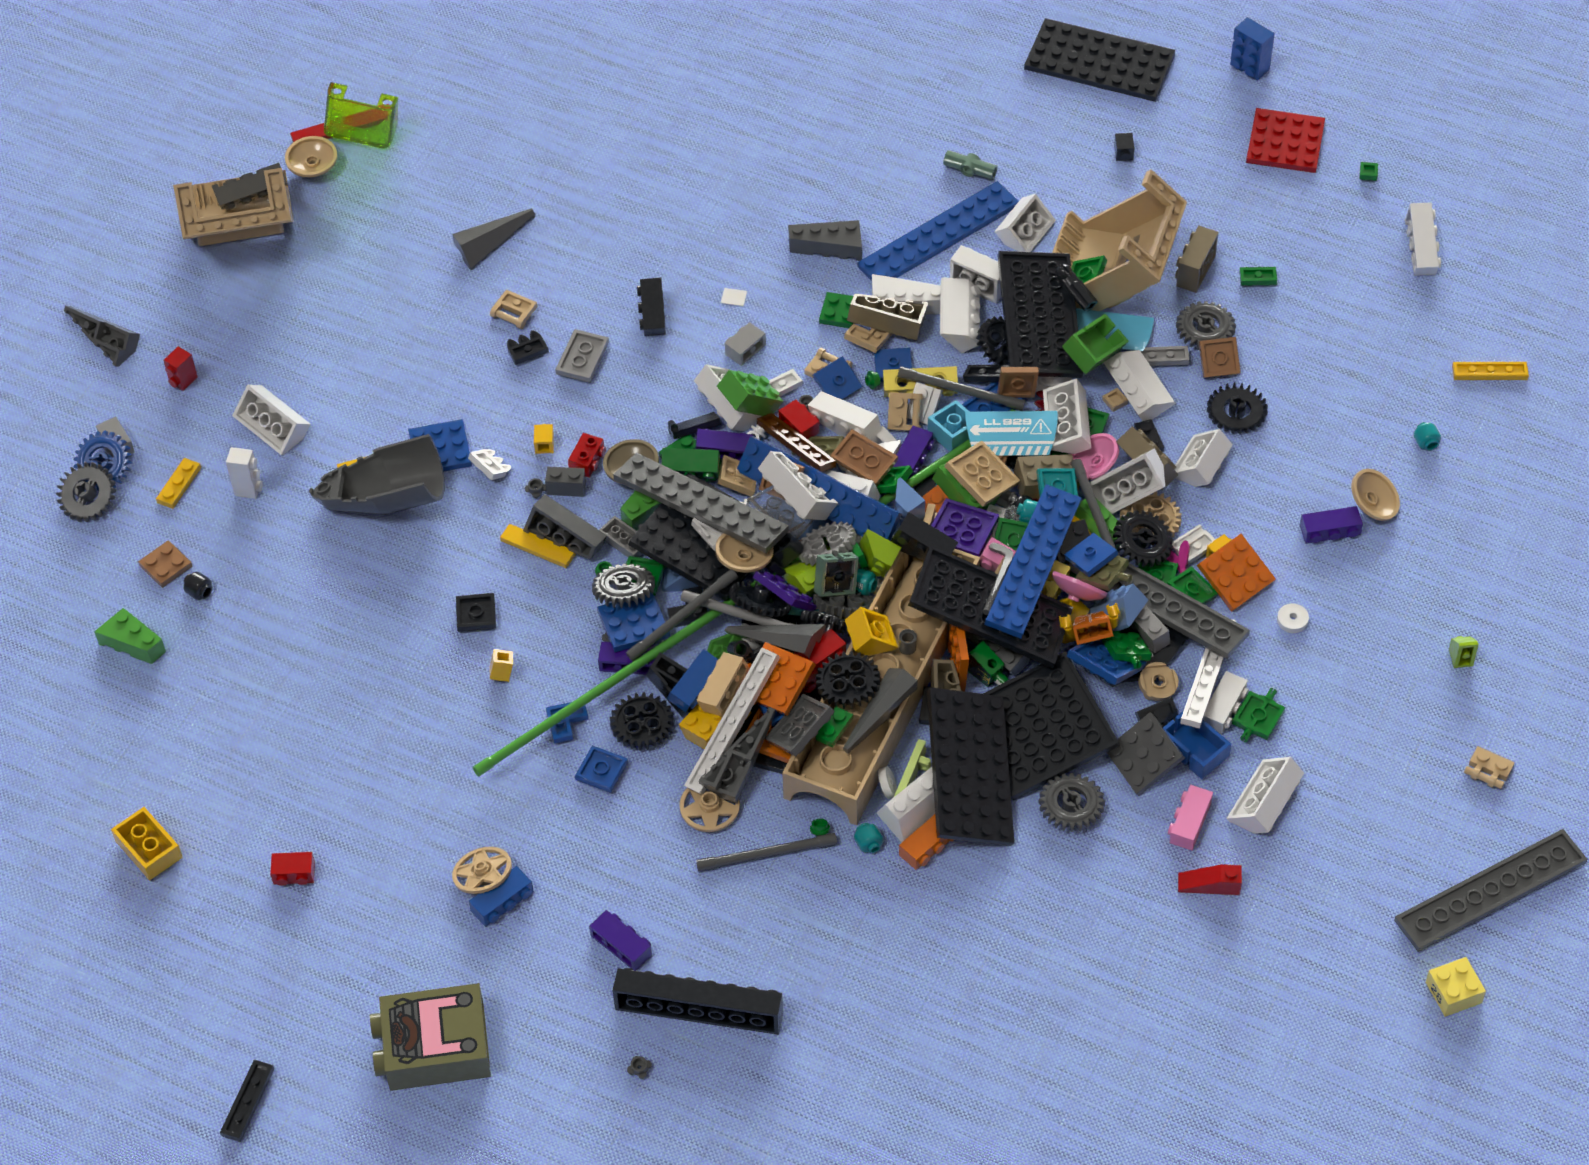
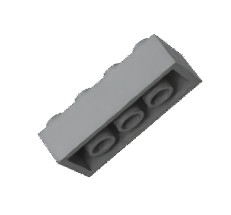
(618, 536)

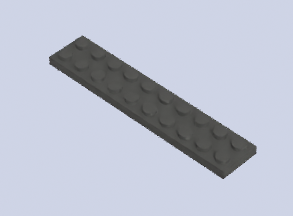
(701, 502)
(1185, 613)
(1490, 890)

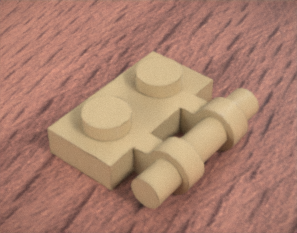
(1489, 763)

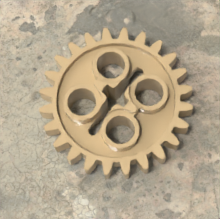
(1158, 506)

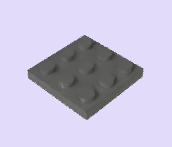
(800, 725)
(1145, 754)

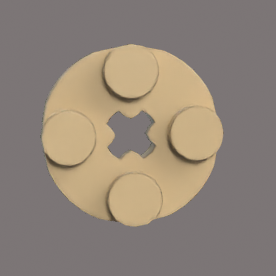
(1153, 691)

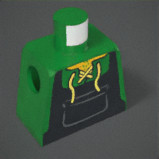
(986, 665)

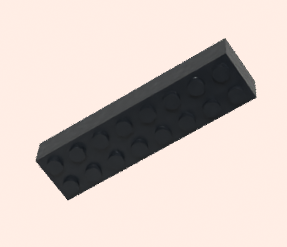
(698, 1001)

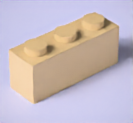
(723, 684)

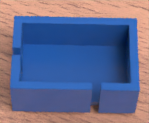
(1252, 48)
(1201, 747)

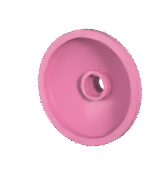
(1100, 457)
(1077, 589)

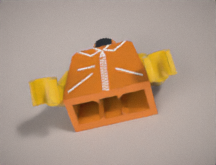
(1091, 626)

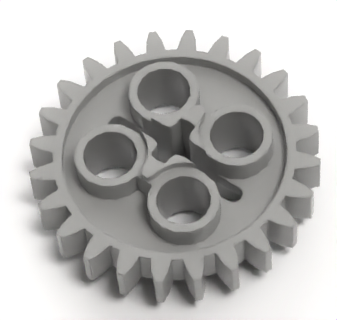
(839, 537)

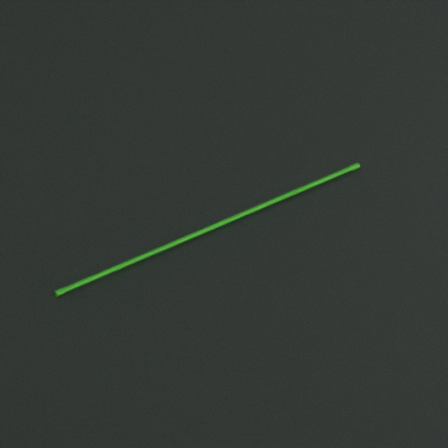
(489, 762)

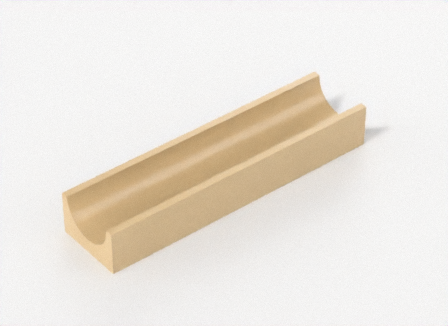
(853, 777)

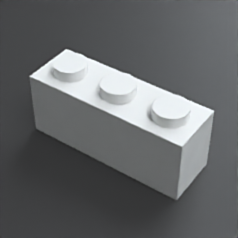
(244, 473)
(1225, 701)

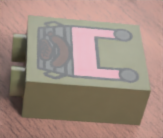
(431, 1037)

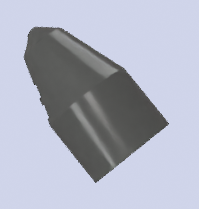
(385, 481)

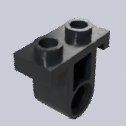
(784, 552)

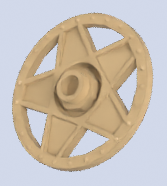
(708, 807)
(482, 870)

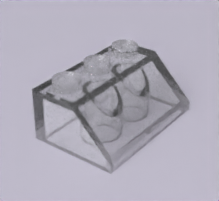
(774, 505)

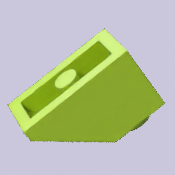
(1463, 651)

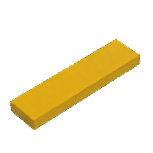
(1490, 371)
(539, 547)

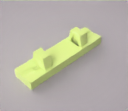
(916, 763)

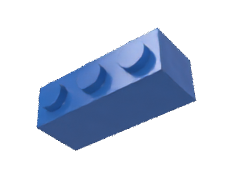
(687, 689)
(502, 899)

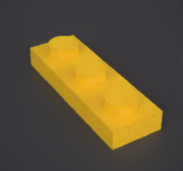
(178, 483)

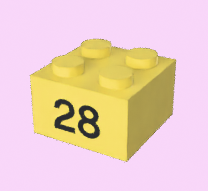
(1455, 986)

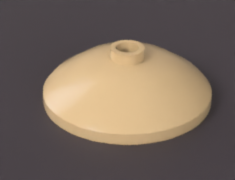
(311, 156)
(1375, 494)
(740, 556)

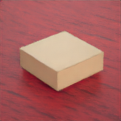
(1115, 399)

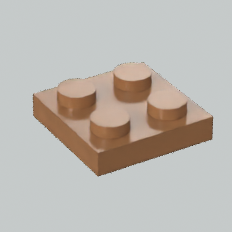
(1219, 357)
(1018, 381)
(165, 564)

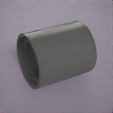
(907, 642)

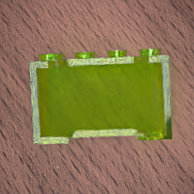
(358, 120)

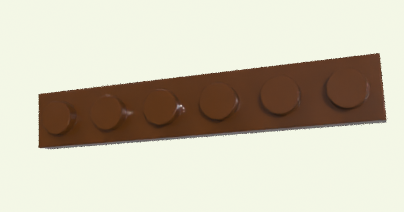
(796, 442)

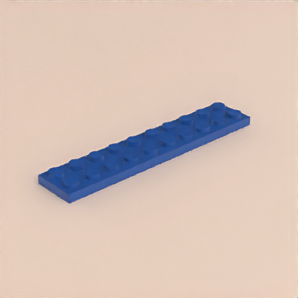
(939, 232)
(852, 505)
(1033, 561)

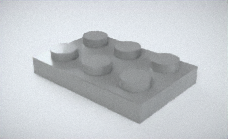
(582, 355)

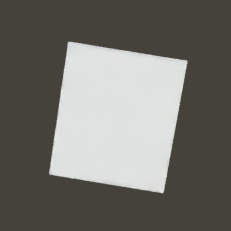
(733, 296)

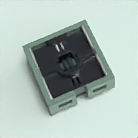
(836, 574)

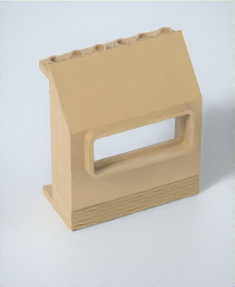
(205, 220)
(1132, 230)

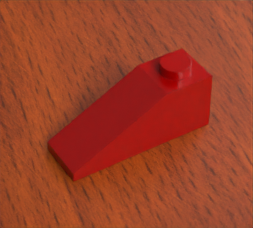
(1215, 879)

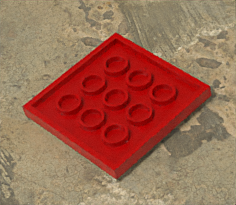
(1285, 140)

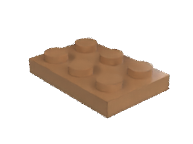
(864, 457)

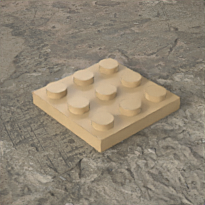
(982, 473)

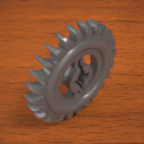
(1204, 315)
(76, 485)
(625, 589)
(1071, 812)

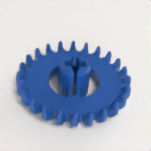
(115, 465)

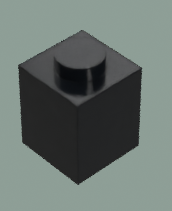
(1124, 146)

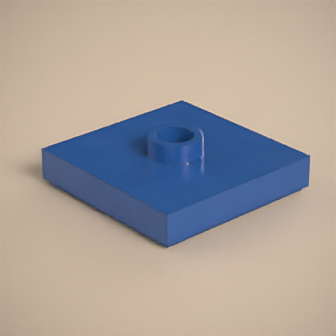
(892, 359)
(837, 379)
(1091, 554)
(601, 769)

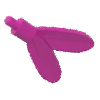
(1182, 558)

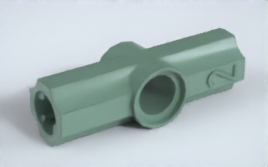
(970, 165)

